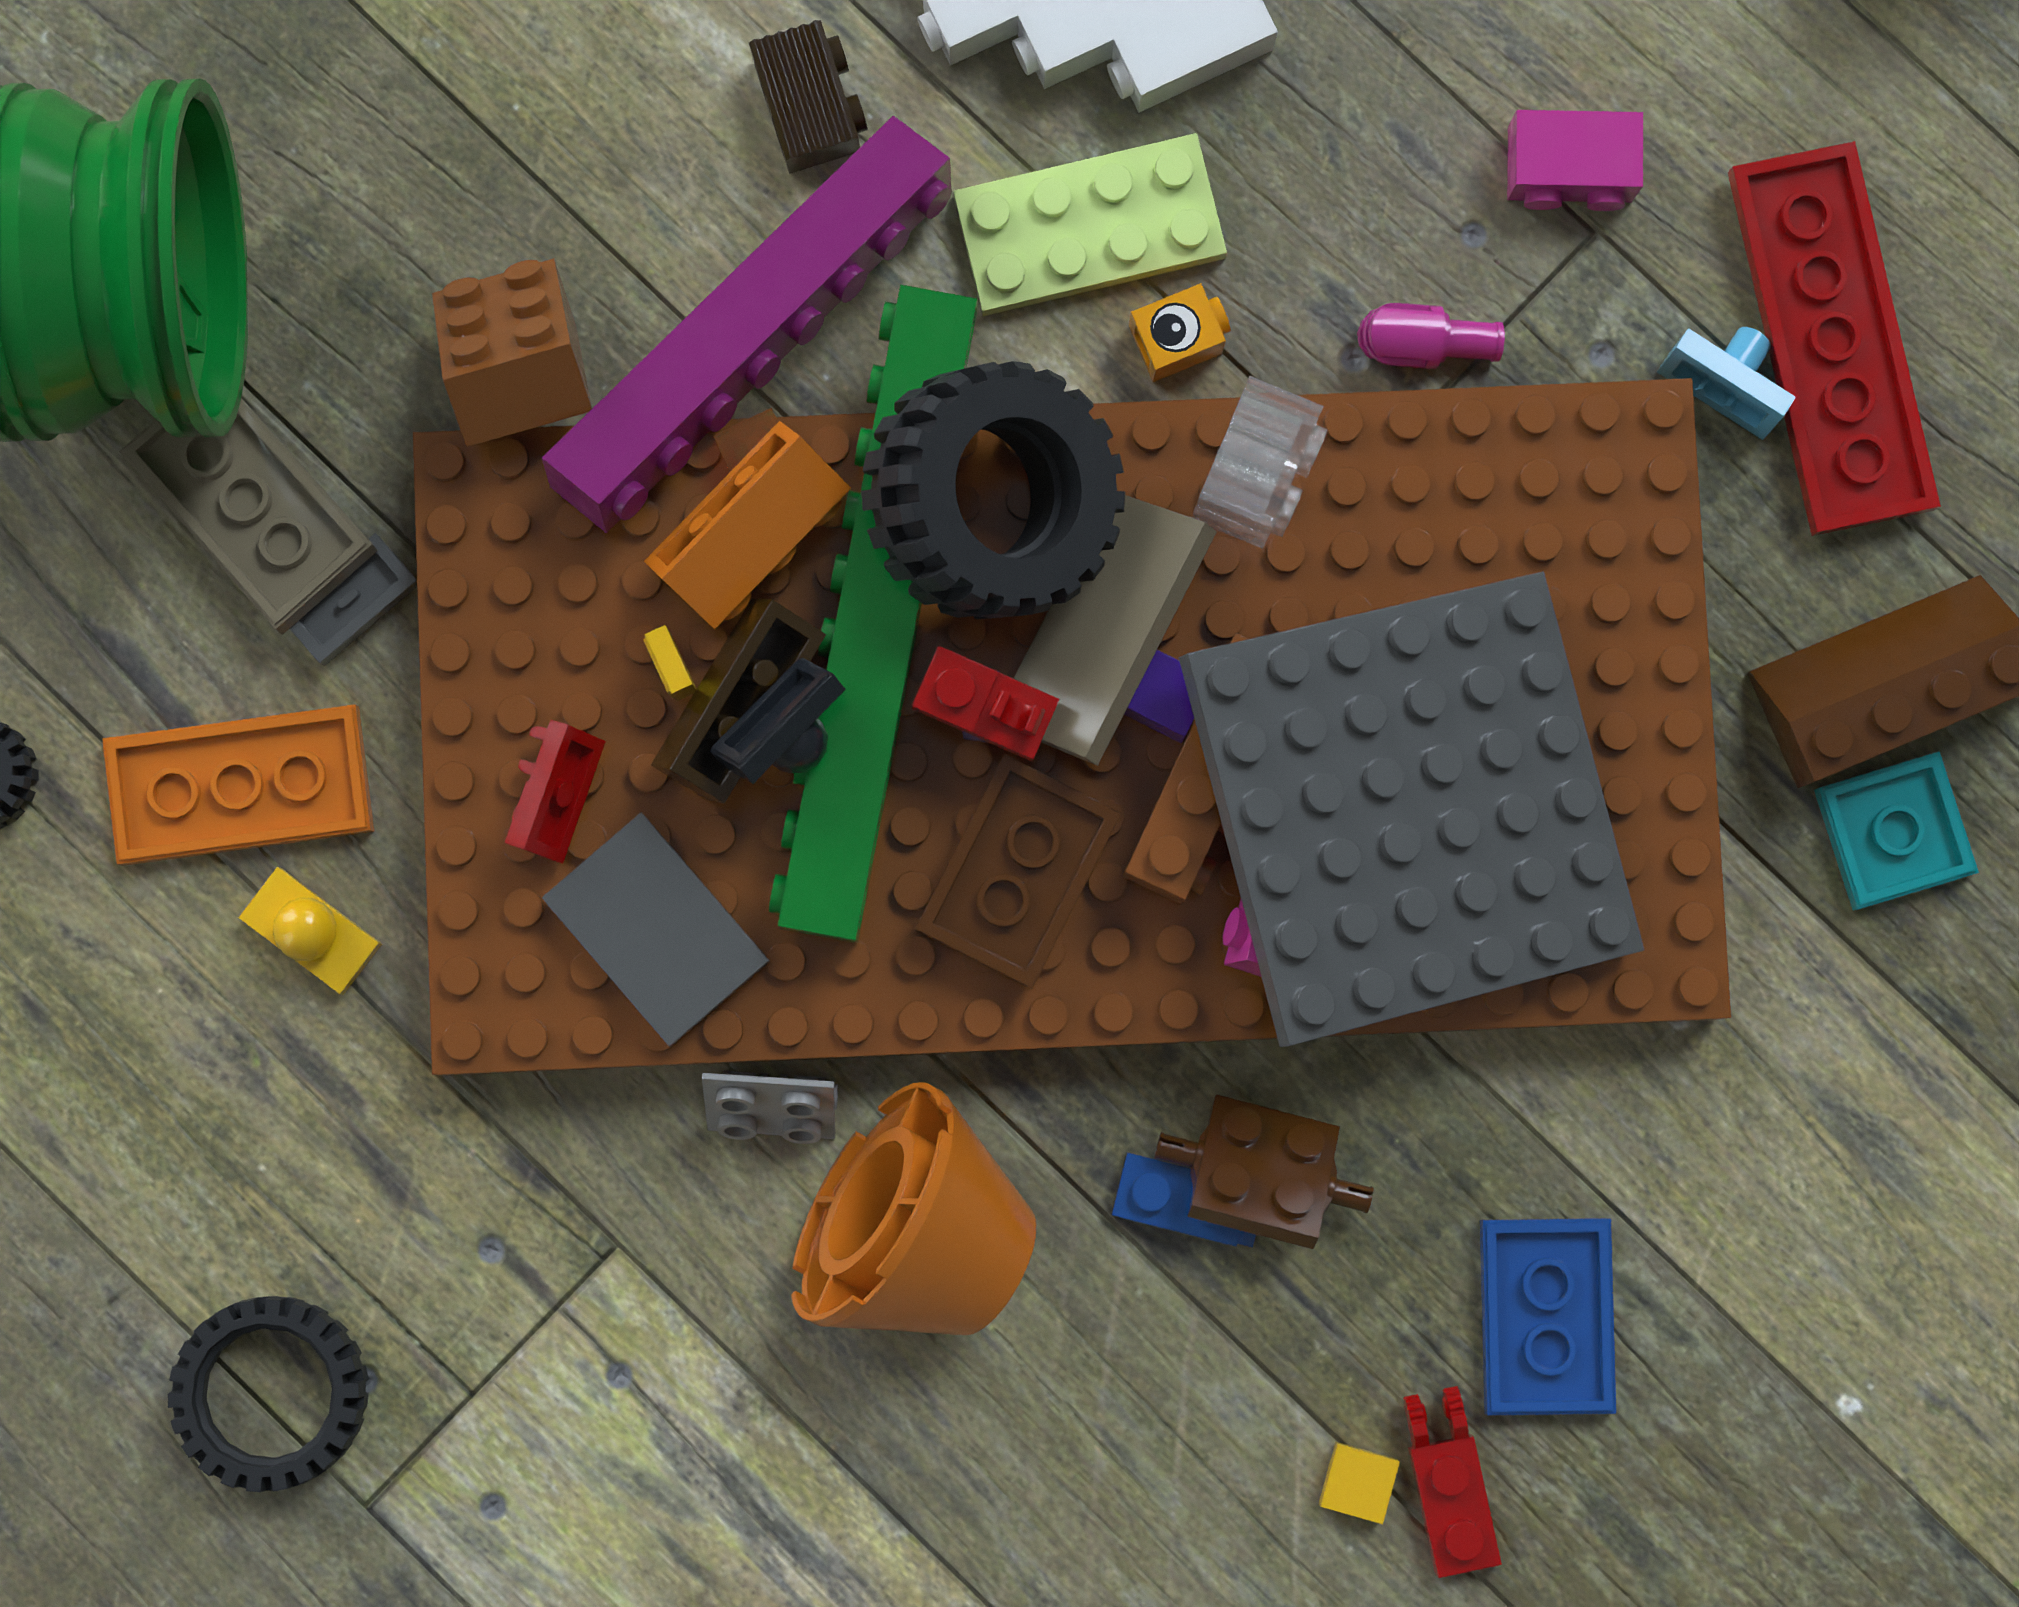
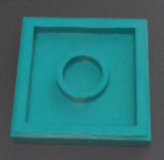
(1896, 831)

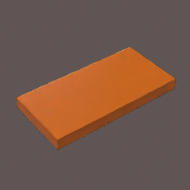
(238, 785)

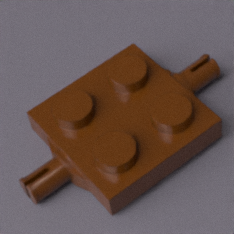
(1264, 1172)

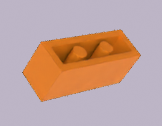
(748, 525)

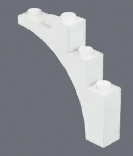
(1153, 44)

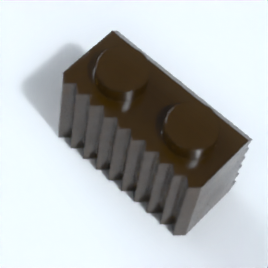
(806, 95)

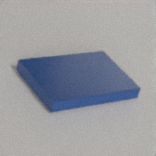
(1547, 1316)

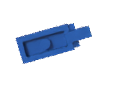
(1161, 1197)

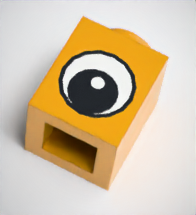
(1179, 331)

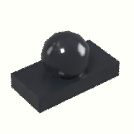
(782, 725)

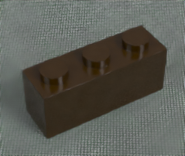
(749, 663)

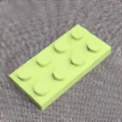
(1089, 224)

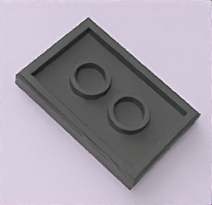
(655, 929)

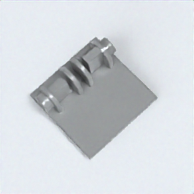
(750, 1105)

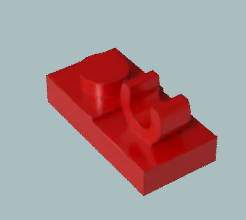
(985, 703)
(556, 790)

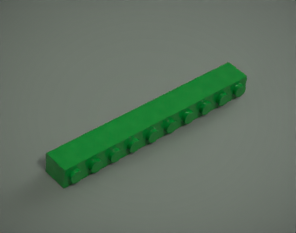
(867, 652)

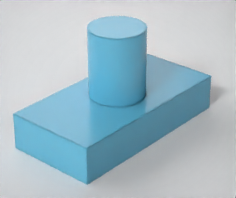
(1730, 379)

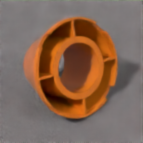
(913, 1227)

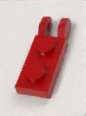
(1451, 1490)

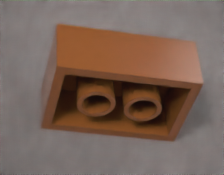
(510, 351)

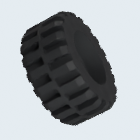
(1067, 476)

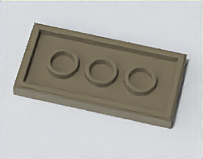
(254, 513)
(1106, 636)

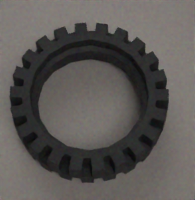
(193, 1415)

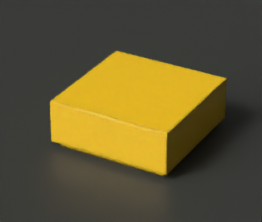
(669, 663)
(1359, 1482)

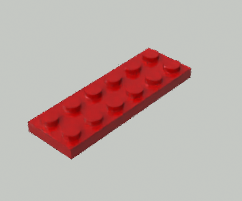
(1834, 338)

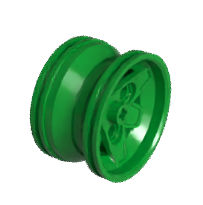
(120, 262)

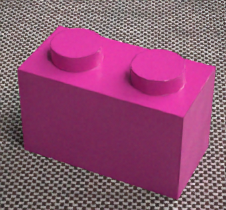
(1575, 158)

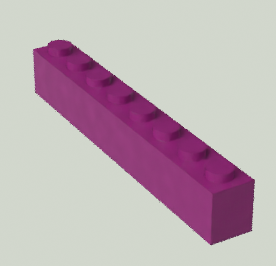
(749, 325)

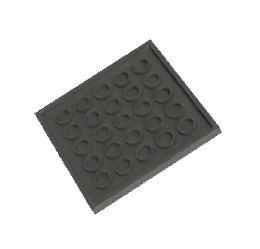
(1410, 806)

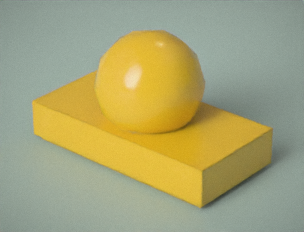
(310, 930)

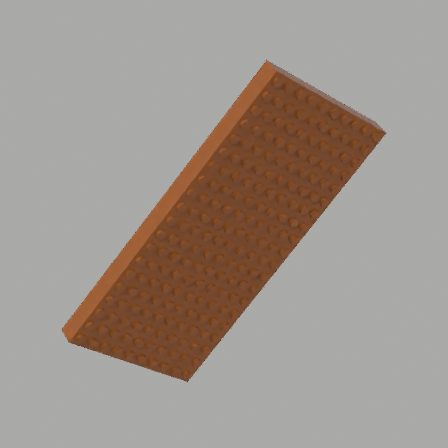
(1408, 500)

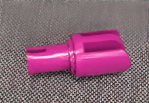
(1425, 336)

